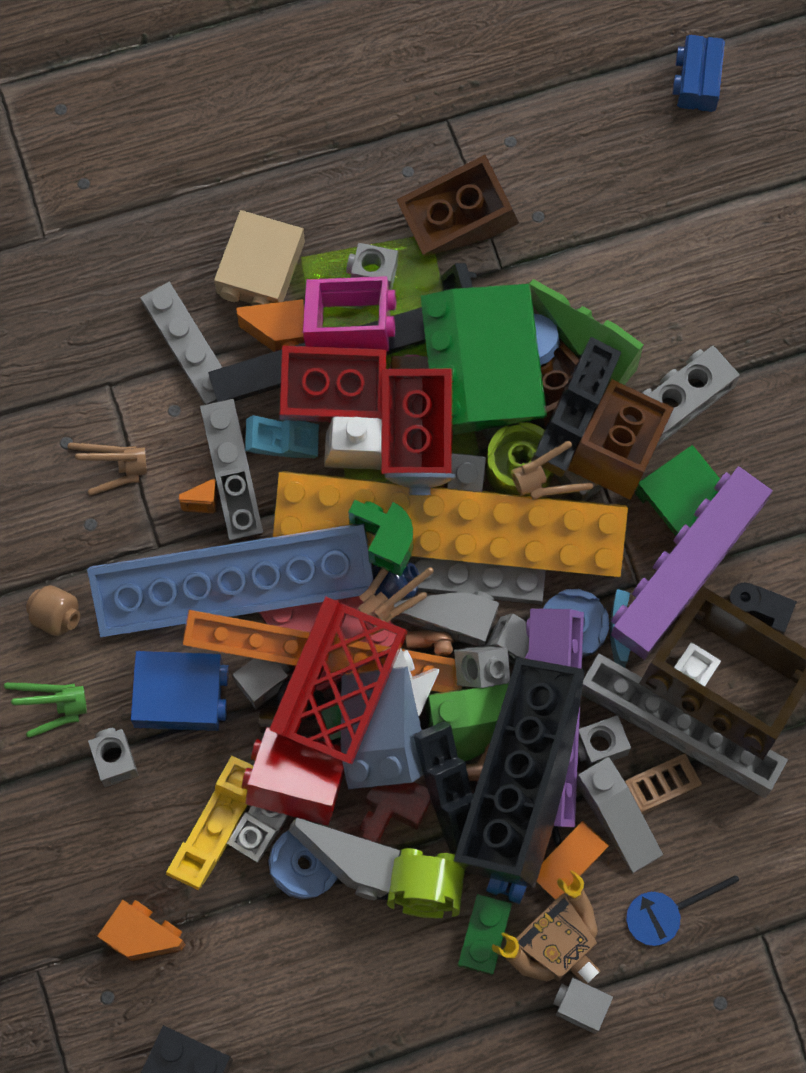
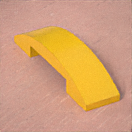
(213, 829)

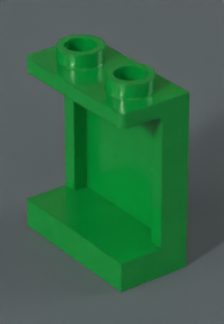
(679, 488)

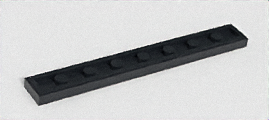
(264, 372)

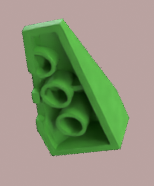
(578, 325)
(470, 714)

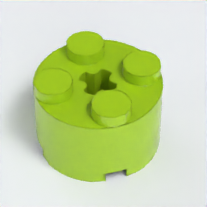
(507, 448)
(426, 884)

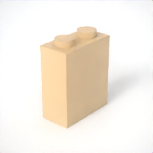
(259, 260)

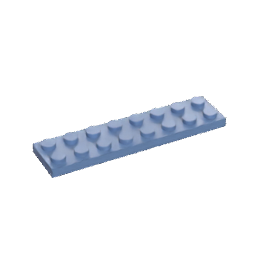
(231, 579)

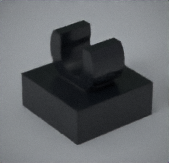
(457, 277)

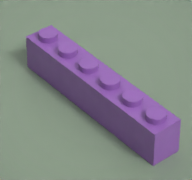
(690, 563)
(558, 639)

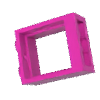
(348, 292)

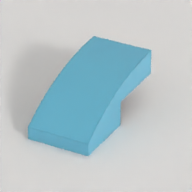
(281, 438)
(619, 651)

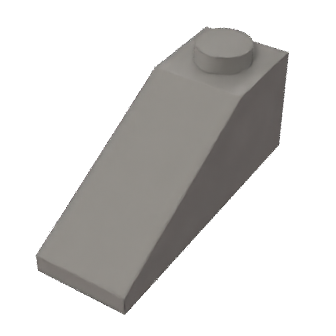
(460, 614)
(619, 814)
(351, 859)

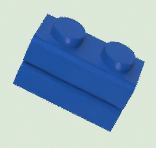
(700, 73)

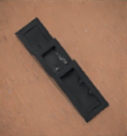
(577, 403)
(445, 779)

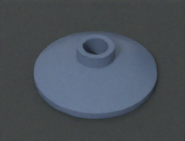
(420, 482)

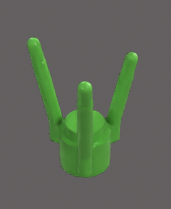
(69, 700)

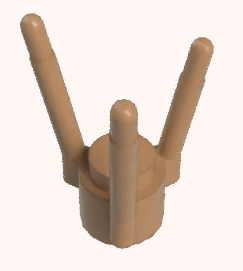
(130, 461)
(531, 477)
(382, 607)

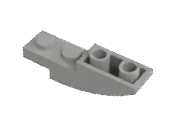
(231, 469)

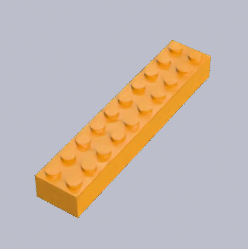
(467, 523)

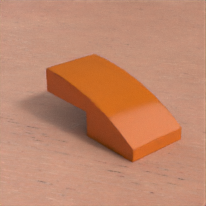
(575, 853)

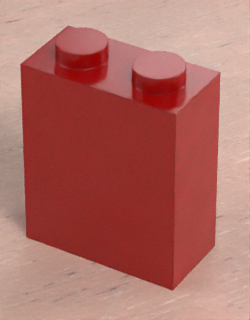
(293, 778)

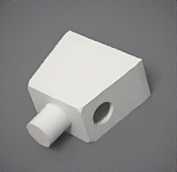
(354, 443)

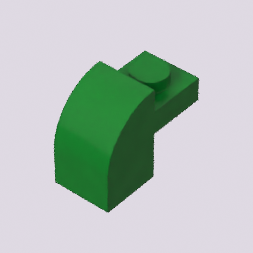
(392, 533)

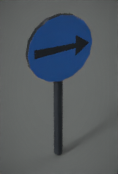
(656, 918)

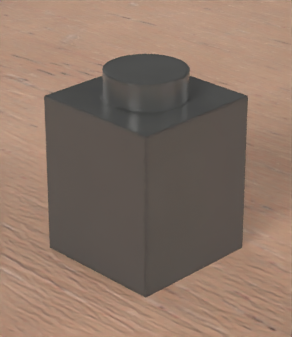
(468, 472)

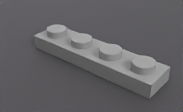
(183, 338)
(499, 581)

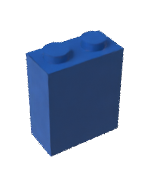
(179, 691)

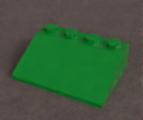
(492, 352)

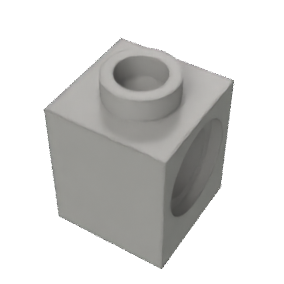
(367, 254)
(510, 633)
(482, 666)
(260, 680)
(613, 732)
(116, 771)
(582, 1005)

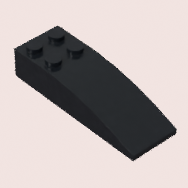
(523, 774)

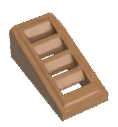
(657, 801)

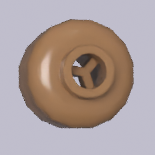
(53, 610)

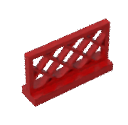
(309, 670)

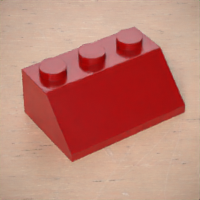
(416, 421)

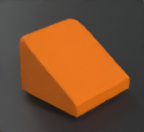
(200, 498)

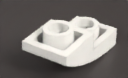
(256, 832)

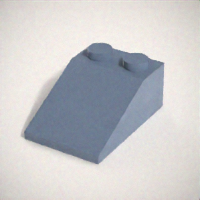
(388, 747)

